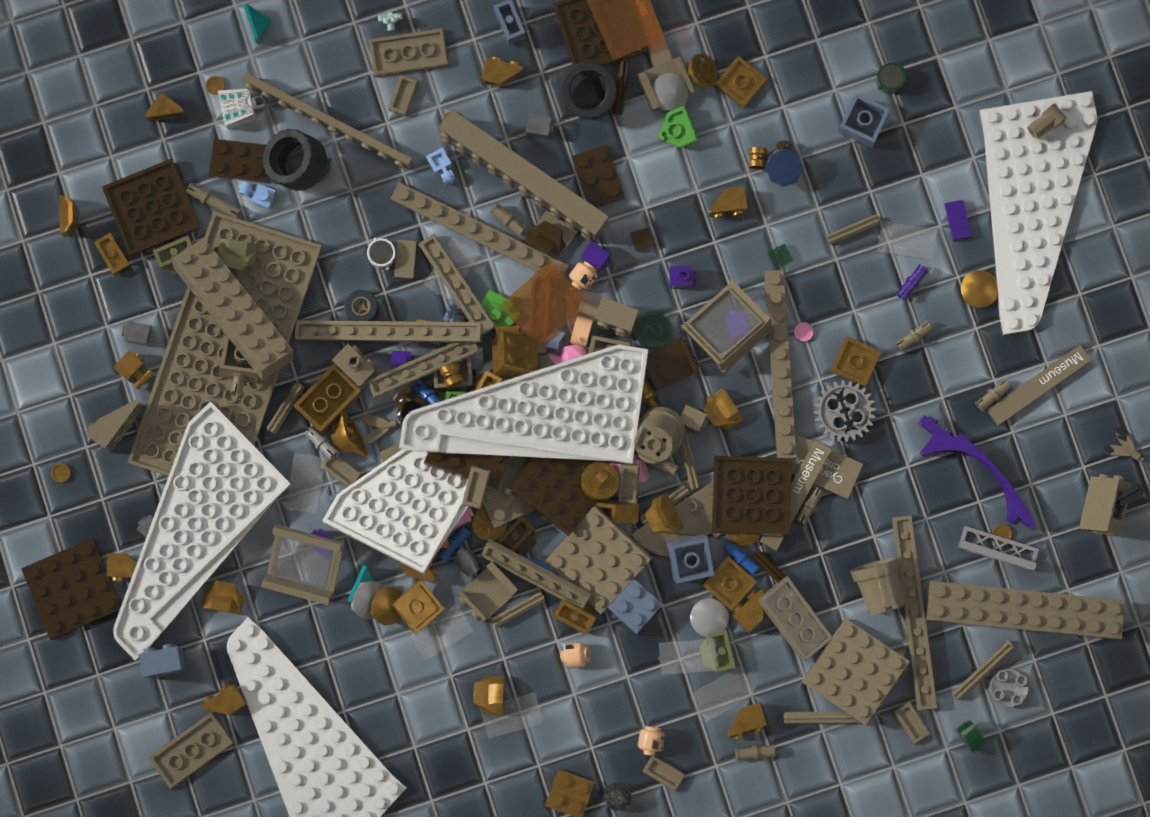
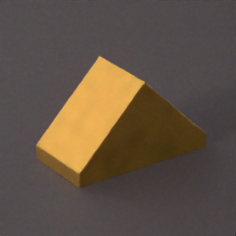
(163, 109)

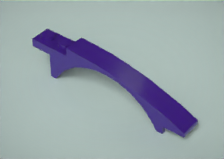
(944, 442)

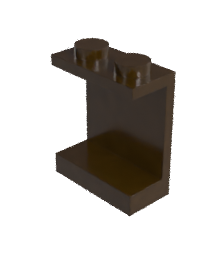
(671, 364)

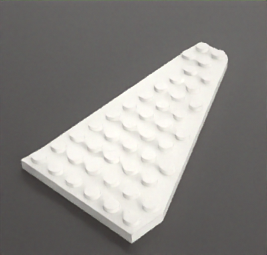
(401, 508)

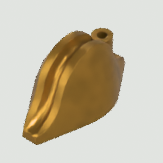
(347, 437)

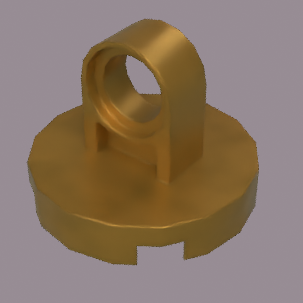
(600, 481)

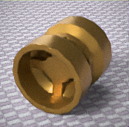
(757, 158)
(451, 375)

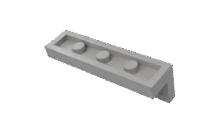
(996, 555)

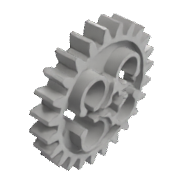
(861, 406)

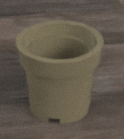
(662, 424)
(880, 584)

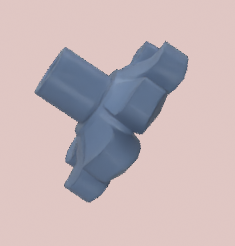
(453, 314)

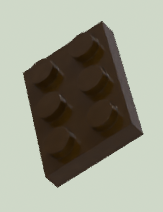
(237, 161)
(598, 177)

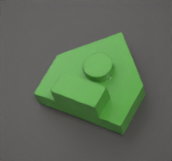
(678, 128)
(491, 304)

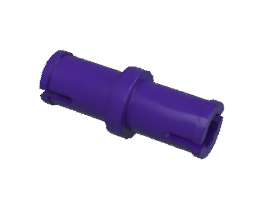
(912, 282)

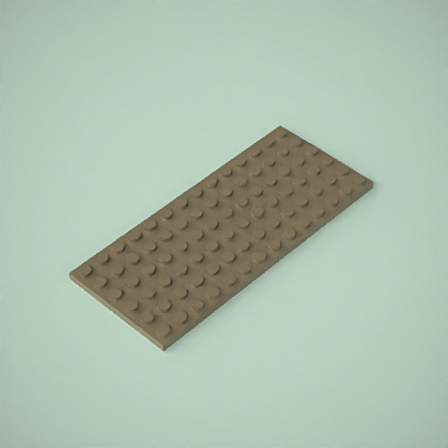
(192, 359)

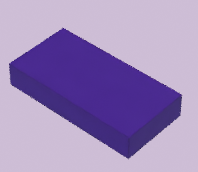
(957, 220)

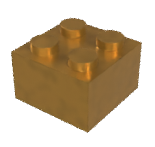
(514, 355)

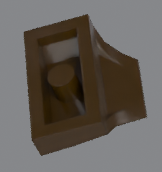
(546, 239)
(519, 537)

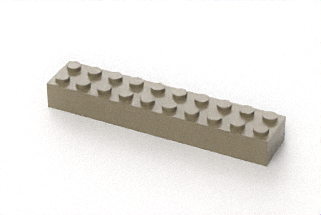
(523, 176)
(1024, 610)

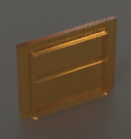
(626, 25)
(543, 303)

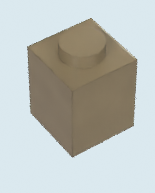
(694, 419)

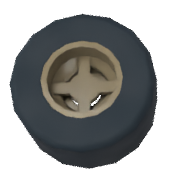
(361, 306)

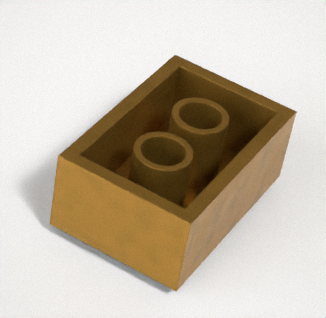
(328, 398)

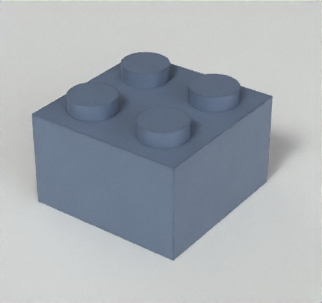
(863, 120)
(690, 558)
(635, 606)
(162, 662)

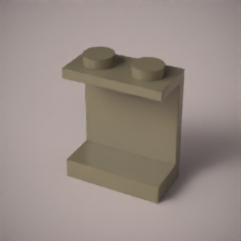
(649, 76)
(487, 592)

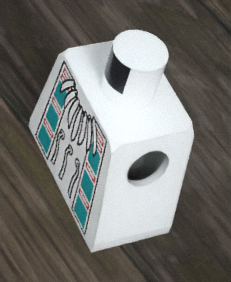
(238, 106)

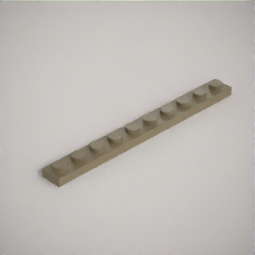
(333, 124)
(473, 229)
(389, 331)
(780, 365)
(914, 613)

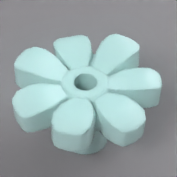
(390, 19)

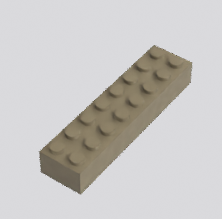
(233, 309)

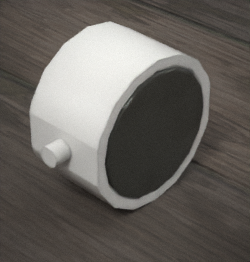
(381, 253)

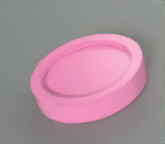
(803, 332)

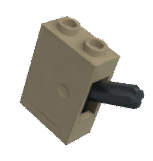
(1107, 504)

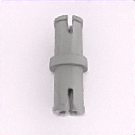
(321, 443)

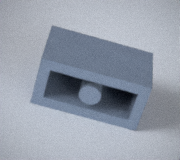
(509, 22)

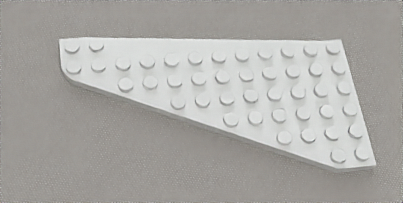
(1032, 198)
(561, 412)
(206, 509)
(310, 748)

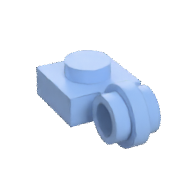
(439, 162)
(261, 196)

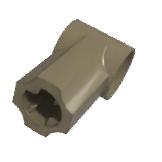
(1050, 119)

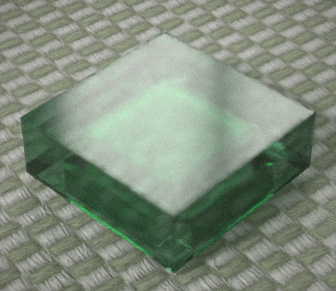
(780, 256)

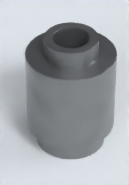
(466, 561)

